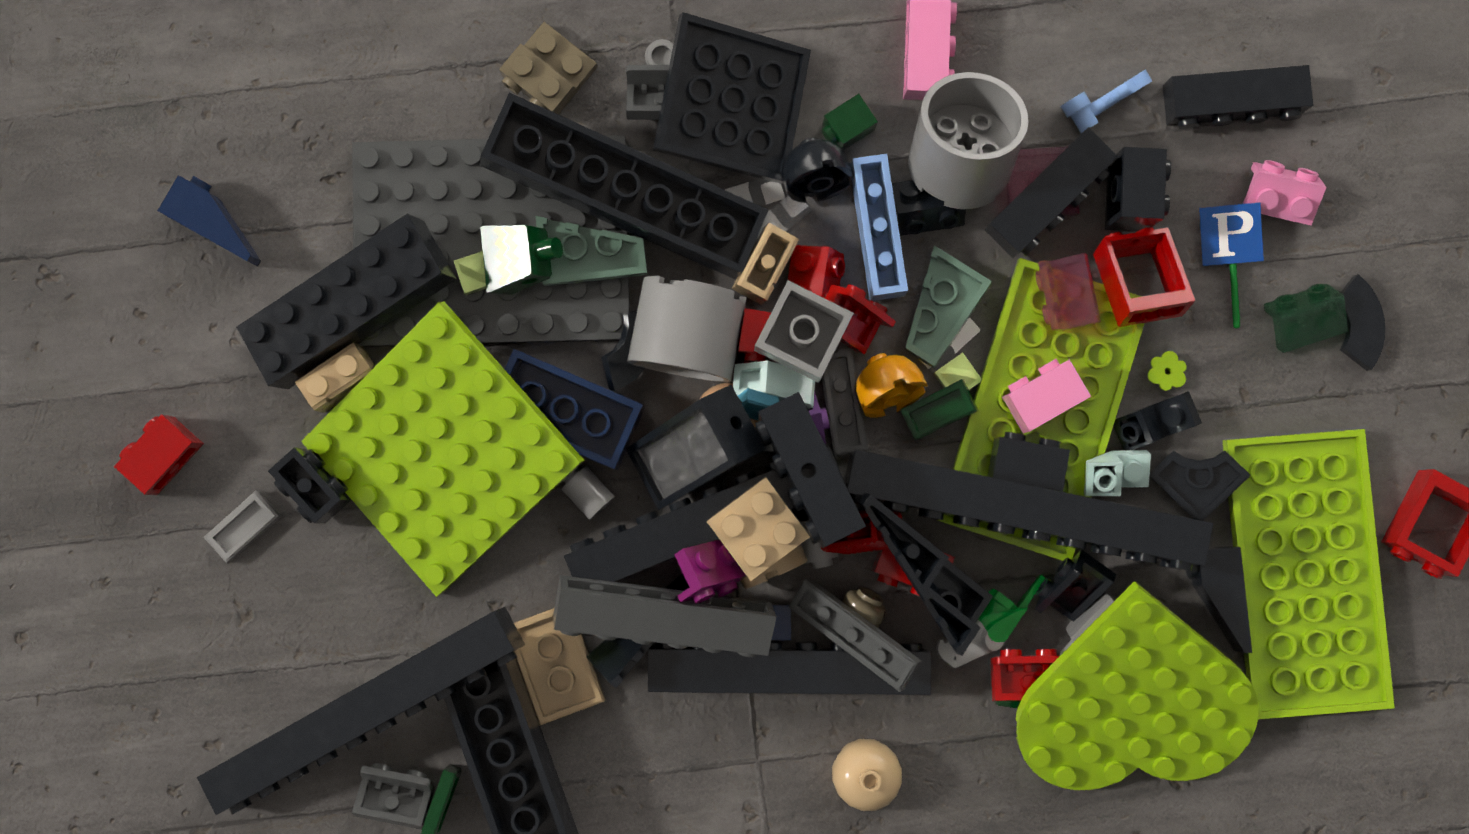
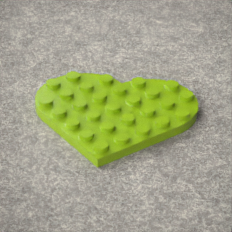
(1135, 697)

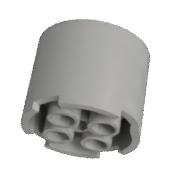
(967, 139)
(687, 329)

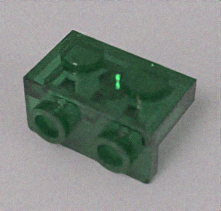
(1307, 316)

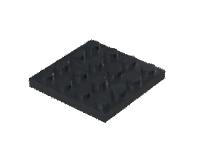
(731, 98)

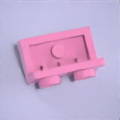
(1285, 192)

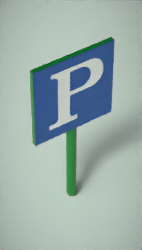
(1231, 237)

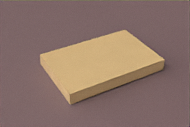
(556, 669)

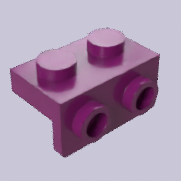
(708, 571)

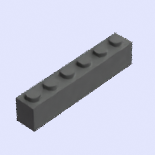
(657, 616)

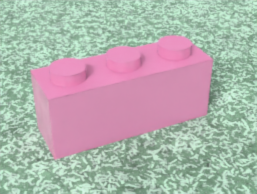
(927, 45)

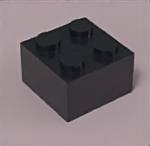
(1137, 189)

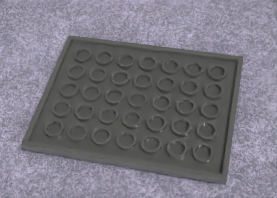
(456, 197)

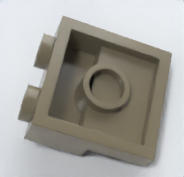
(547, 69)

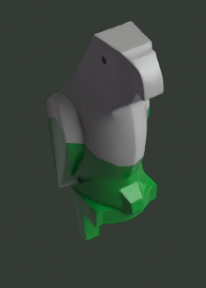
(996, 626)

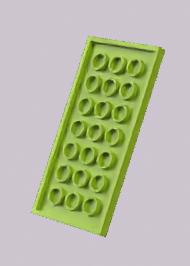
(1021, 346)
(1311, 574)

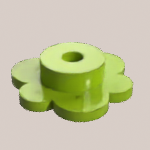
(1175, 377)

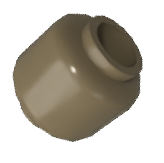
(867, 604)

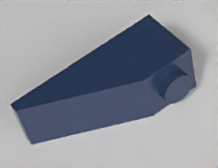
(205, 214)

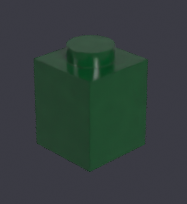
(849, 122)

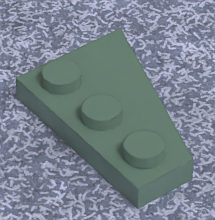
(945, 304)

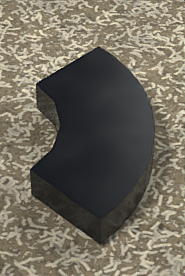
(1364, 323)
(615, 364)

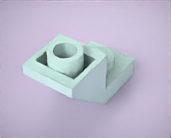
(773, 380)
(1115, 470)

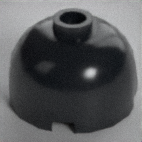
(816, 170)

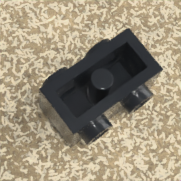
(309, 485)

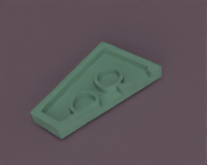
(593, 254)

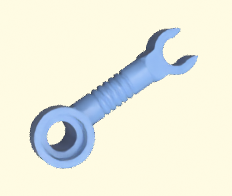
(1084, 112)

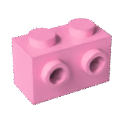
(1045, 396)

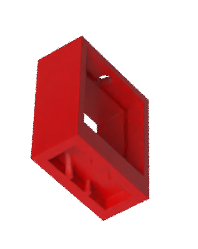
(1132, 311)
(1396, 536)

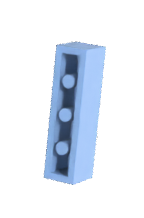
(878, 227)

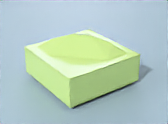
(471, 272)
(958, 369)

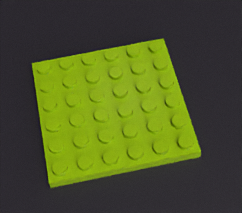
(442, 449)

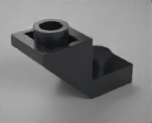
(1157, 421)

